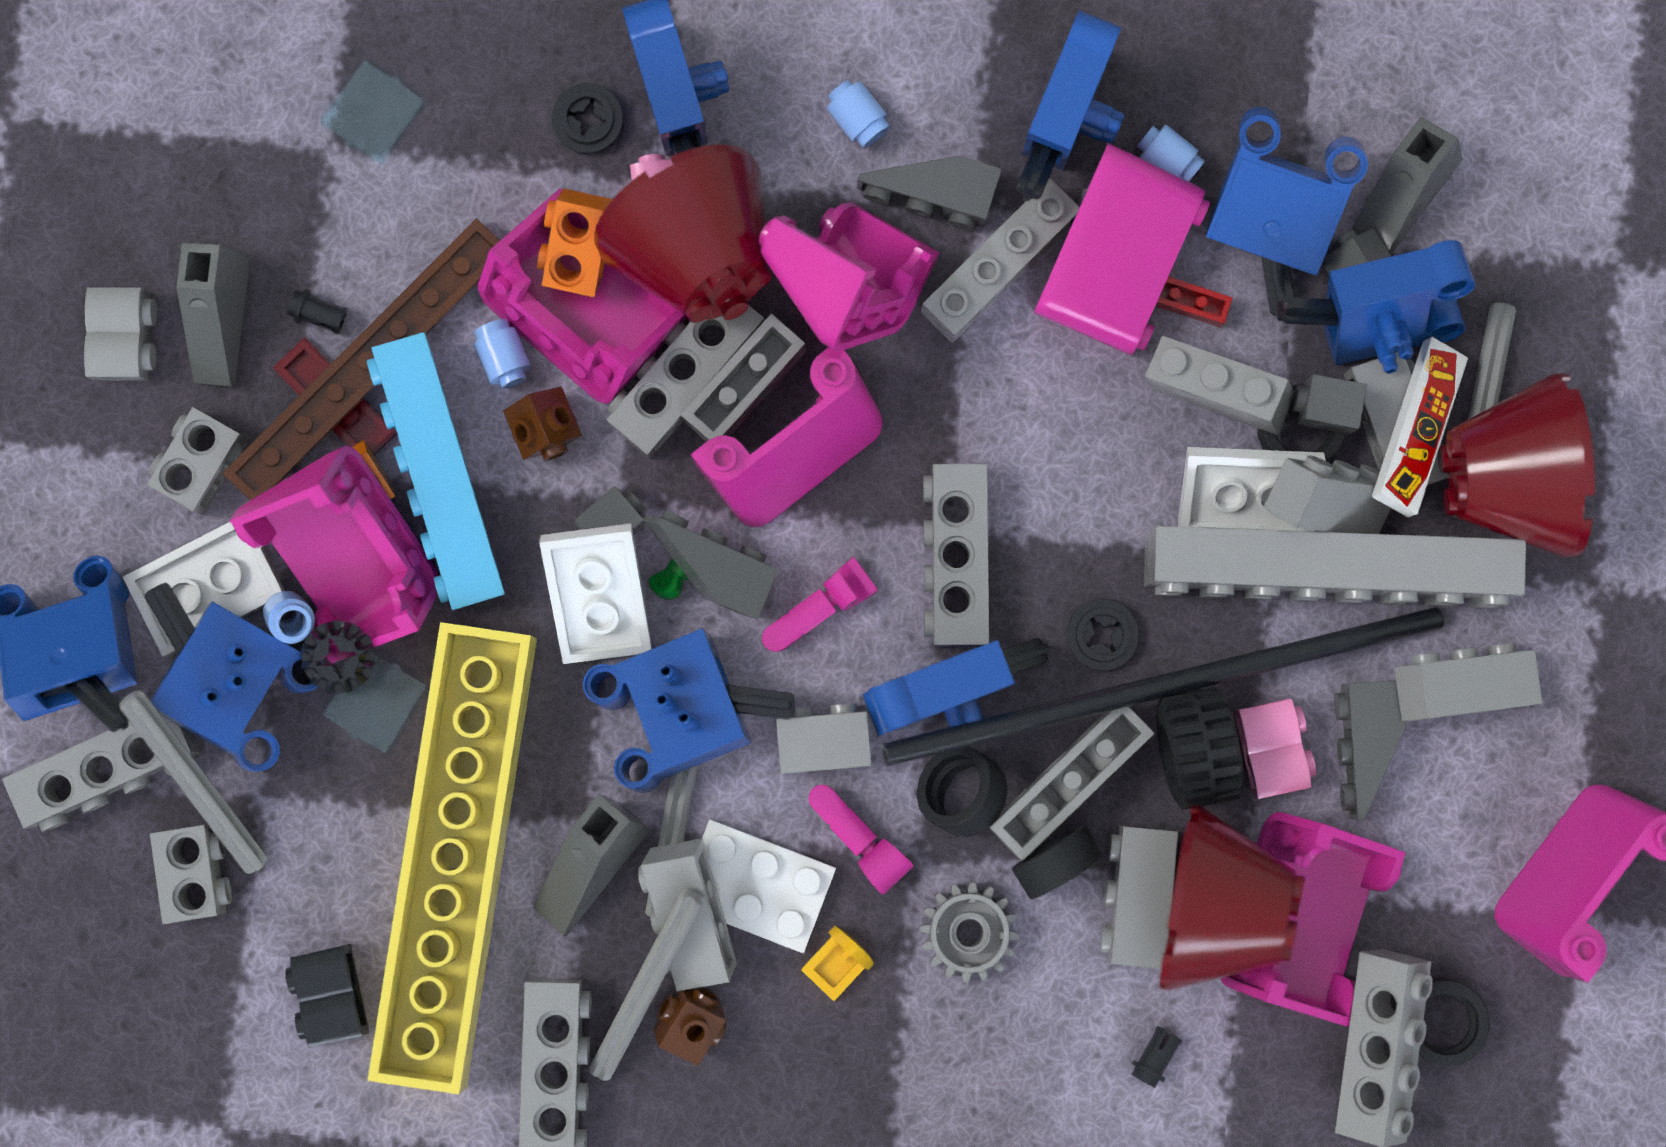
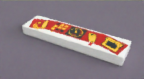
(1419, 427)

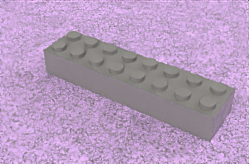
(1334, 563)

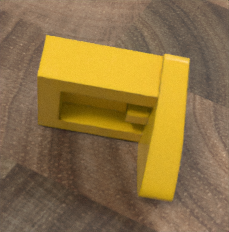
(837, 963)

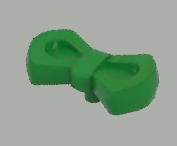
(668, 582)

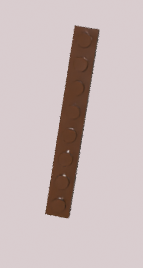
(348, 376)

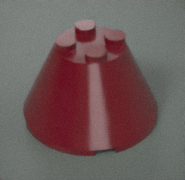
(691, 232)
(1525, 468)
(1227, 906)

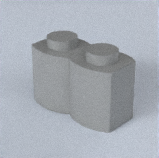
(119, 334)

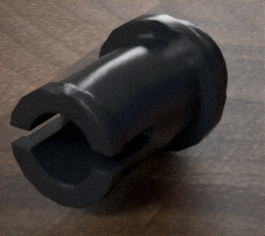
(316, 311)
(1155, 1061)

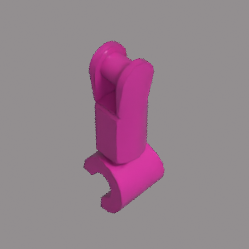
(844, 588)
(881, 861)

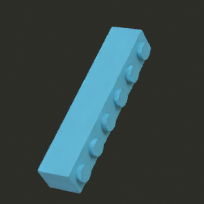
(437, 470)

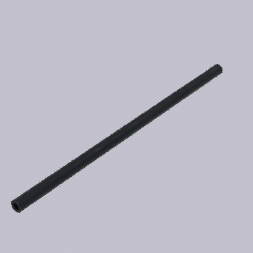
(1160, 686)

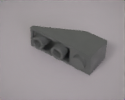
(1409, 182)
(944, 186)
(212, 307)
(716, 571)
(1369, 742)
(588, 861)

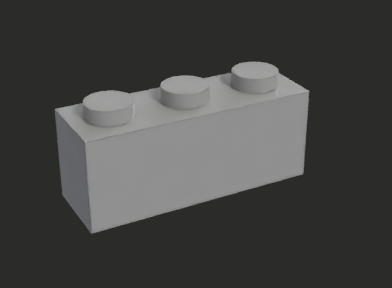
(744, 380)
(1220, 385)
(1383, 404)
(1327, 496)
(1467, 682)
(1139, 896)
(707, 950)

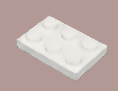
(1232, 487)
(203, 571)
(596, 593)
(766, 885)

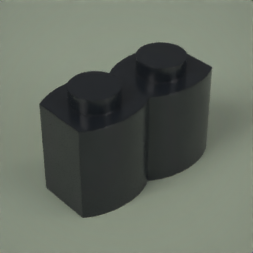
(327, 996)

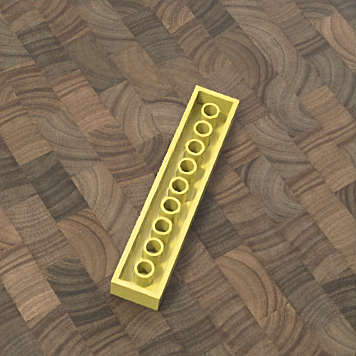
(452, 859)

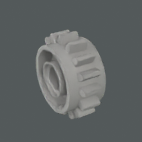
(978, 955)

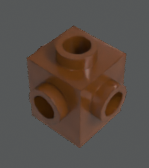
(542, 424)
(690, 1023)

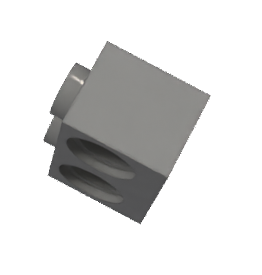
(204, 465)
(176, 874)

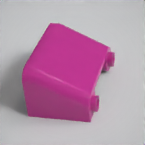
(1121, 251)
(851, 279)
(590, 339)
(802, 453)
(345, 547)
(1573, 874)
(1336, 885)

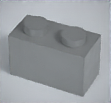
(824, 740)

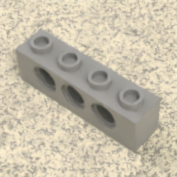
(1000, 261)
(651, 431)
(970, 486)
(1070, 780)
(34, 786)
(543, 1000)
(1366, 1063)

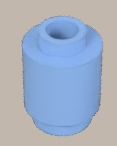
(858, 113)
(1170, 152)
(501, 354)
(295, 628)

